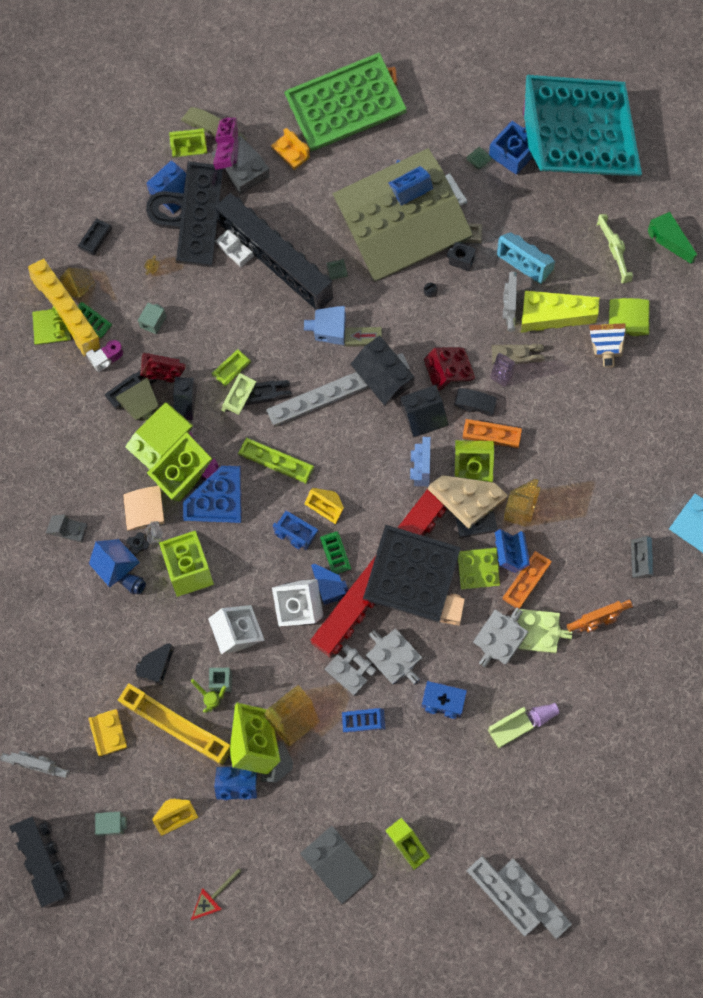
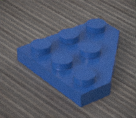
(216, 498)

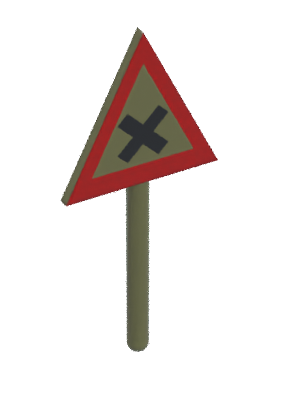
(206, 903)

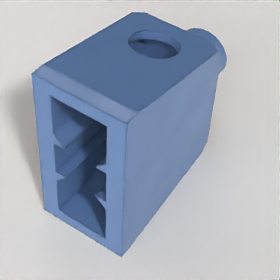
(328, 325)

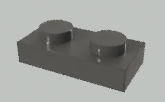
(642, 557)

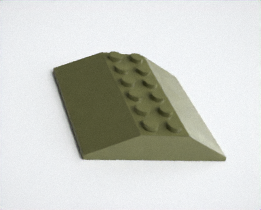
(399, 235)

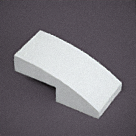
(234, 248)

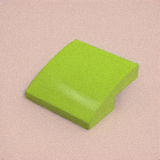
(631, 312)

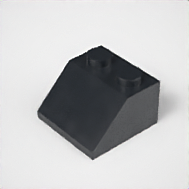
(424, 411)

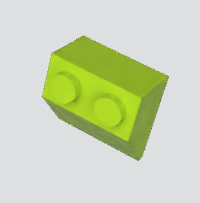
(474, 460)

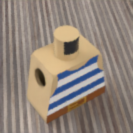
(608, 342)

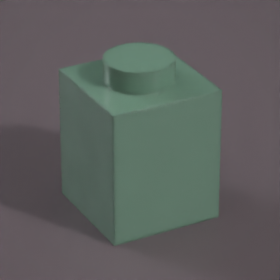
(152, 318)
(220, 677)
(110, 823)

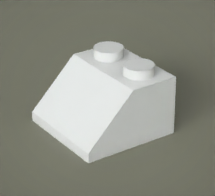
(298, 603)
(235, 629)

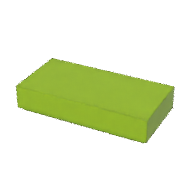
(231, 367)

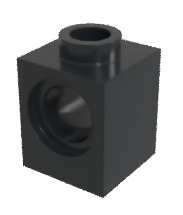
(460, 249)

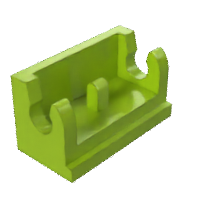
(188, 142)

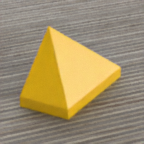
(325, 503)
(173, 815)

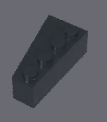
(42, 860)

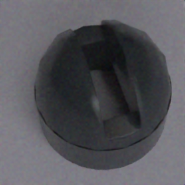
(432, 291)

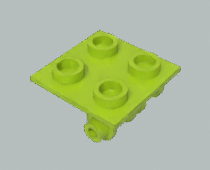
(49, 327)
(478, 568)

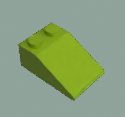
(158, 435)
(180, 467)
(186, 563)
(253, 740)

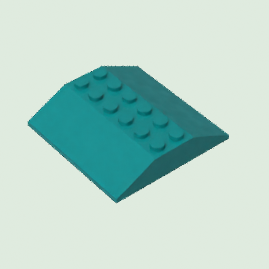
(580, 126)

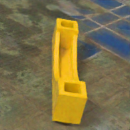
(77, 324)
(175, 724)

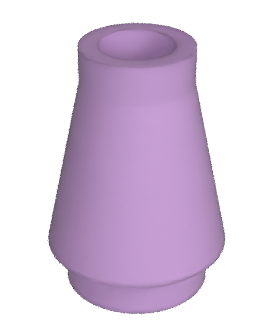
(542, 714)

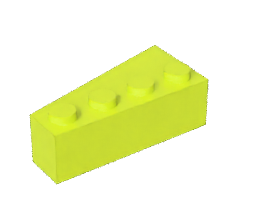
(556, 310)

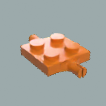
(603, 615)

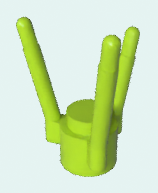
(210, 698)

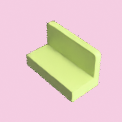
(239, 394)
(510, 727)

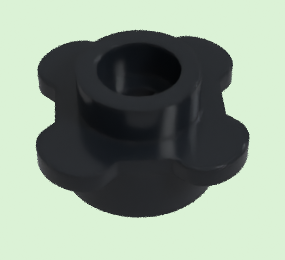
(142, 543)

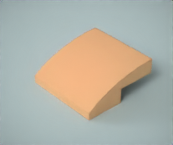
(143, 507)

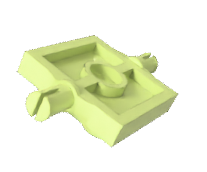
(543, 631)

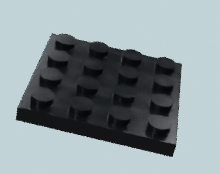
(411, 573)

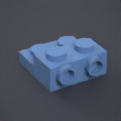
(421, 460)

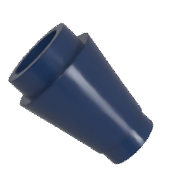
(133, 583)

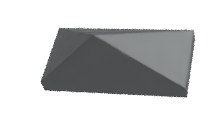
(282, 768)

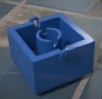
(511, 148)

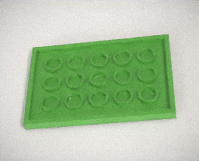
(345, 102)

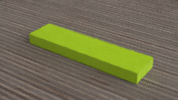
(276, 460)

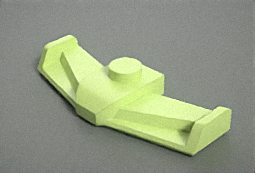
(616, 246)

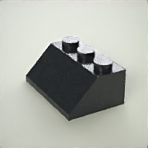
(382, 371)

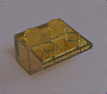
(521, 503)
(292, 715)

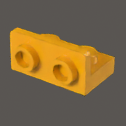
(291, 149)

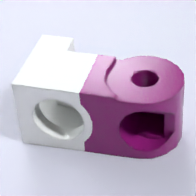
(106, 355)

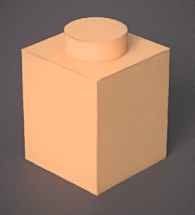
(452, 609)

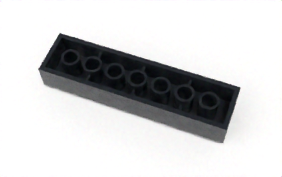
(275, 252)

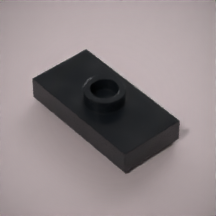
(94, 237)
(483, 526)

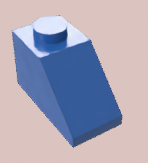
(329, 584)

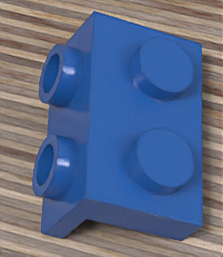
(295, 530)
(512, 550)
(235, 783)

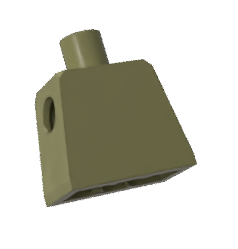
(139, 400)

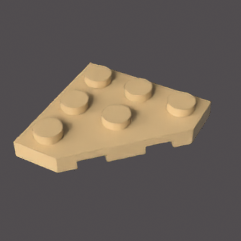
(467, 498)

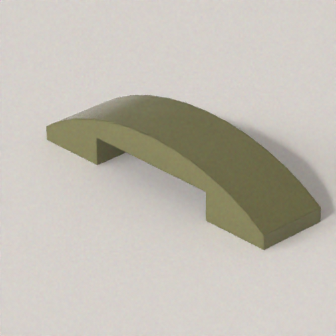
(202, 119)

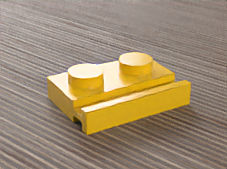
(107, 732)

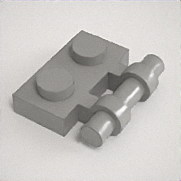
(346, 674)

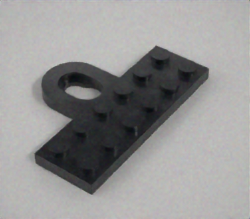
(198, 214)

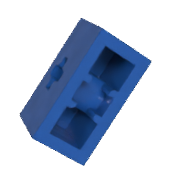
(435, 692)

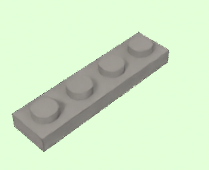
(503, 896)
(535, 898)

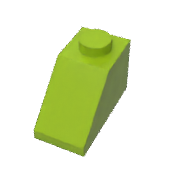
(407, 843)

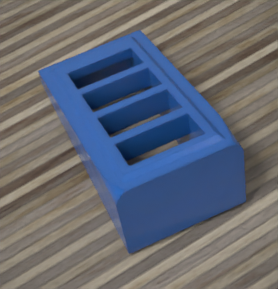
(380, 720)

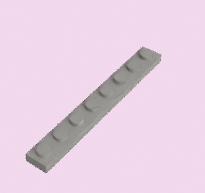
(319, 397)

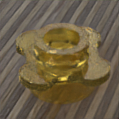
(151, 265)

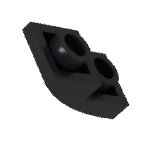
(475, 400)

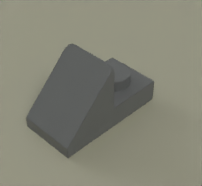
(66, 528)

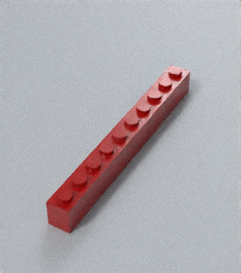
(352, 607)

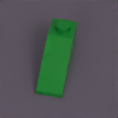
(669, 235)

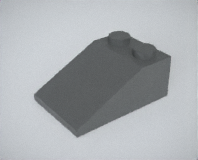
(248, 170)
(336, 864)

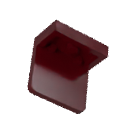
(448, 366)
(161, 367)

